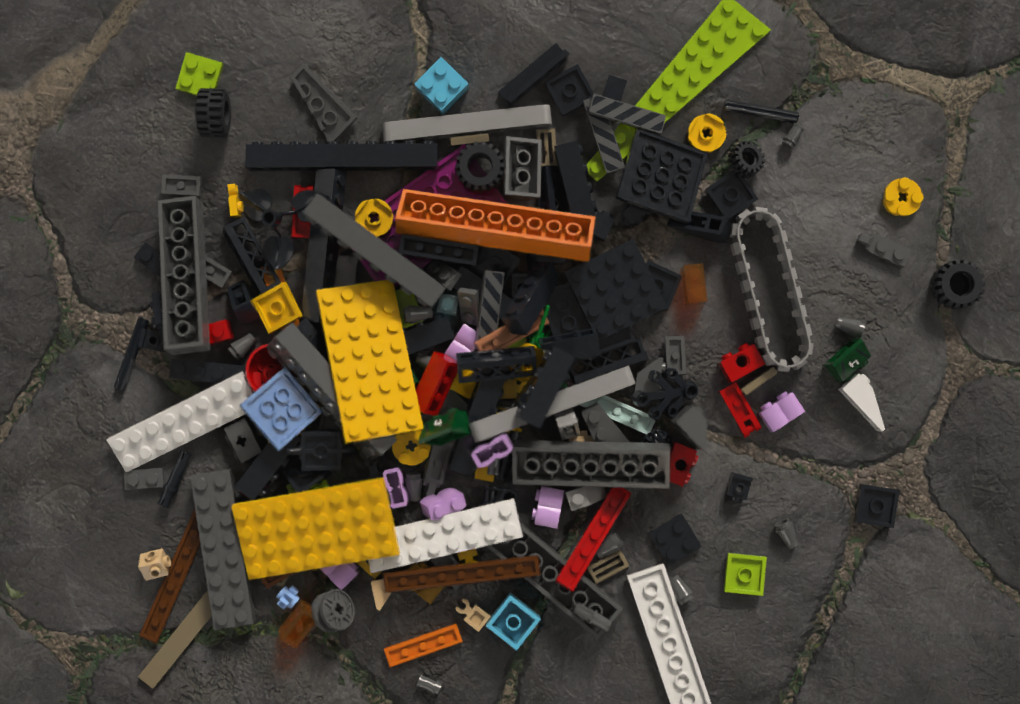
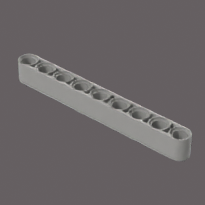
(467, 124)
(564, 399)

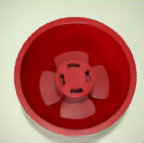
(258, 365)

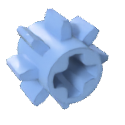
(288, 597)

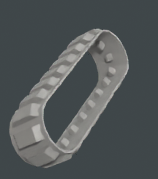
(789, 275)

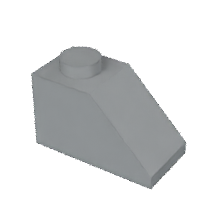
(567, 424)
(584, 496)

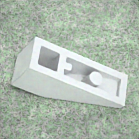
(862, 397)

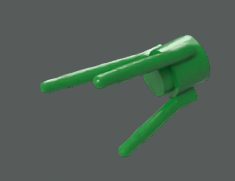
(533, 338)

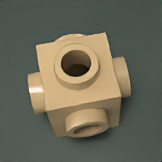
(154, 564)

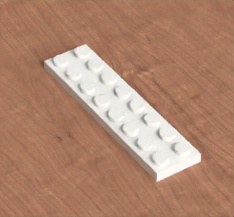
(181, 422)
(453, 534)
(668, 636)

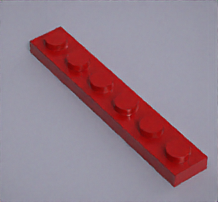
(592, 537)

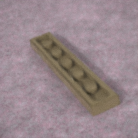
(177, 642)

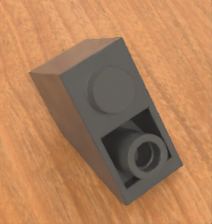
(642, 380)

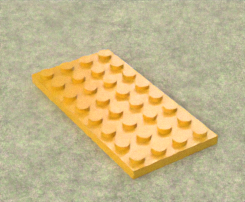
(369, 360)
(316, 528)

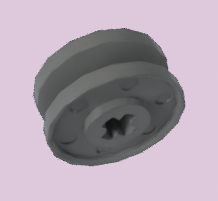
(333, 611)

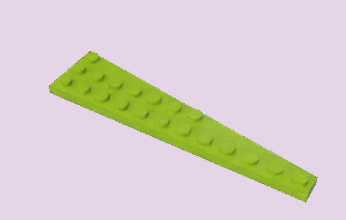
(708, 53)

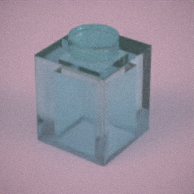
(448, 305)

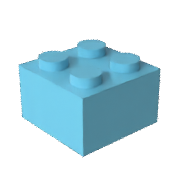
(441, 85)
(513, 621)

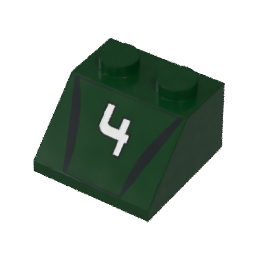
(847, 360)
(445, 428)

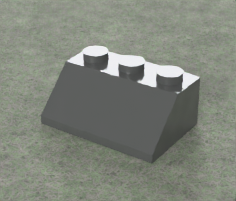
(522, 168)
(692, 425)

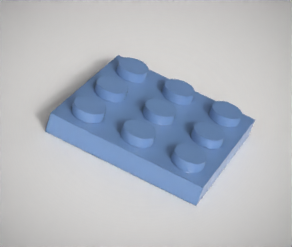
(281, 408)

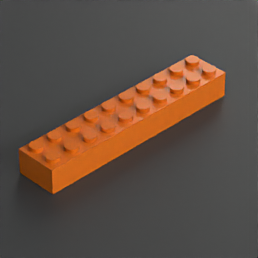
(495, 225)

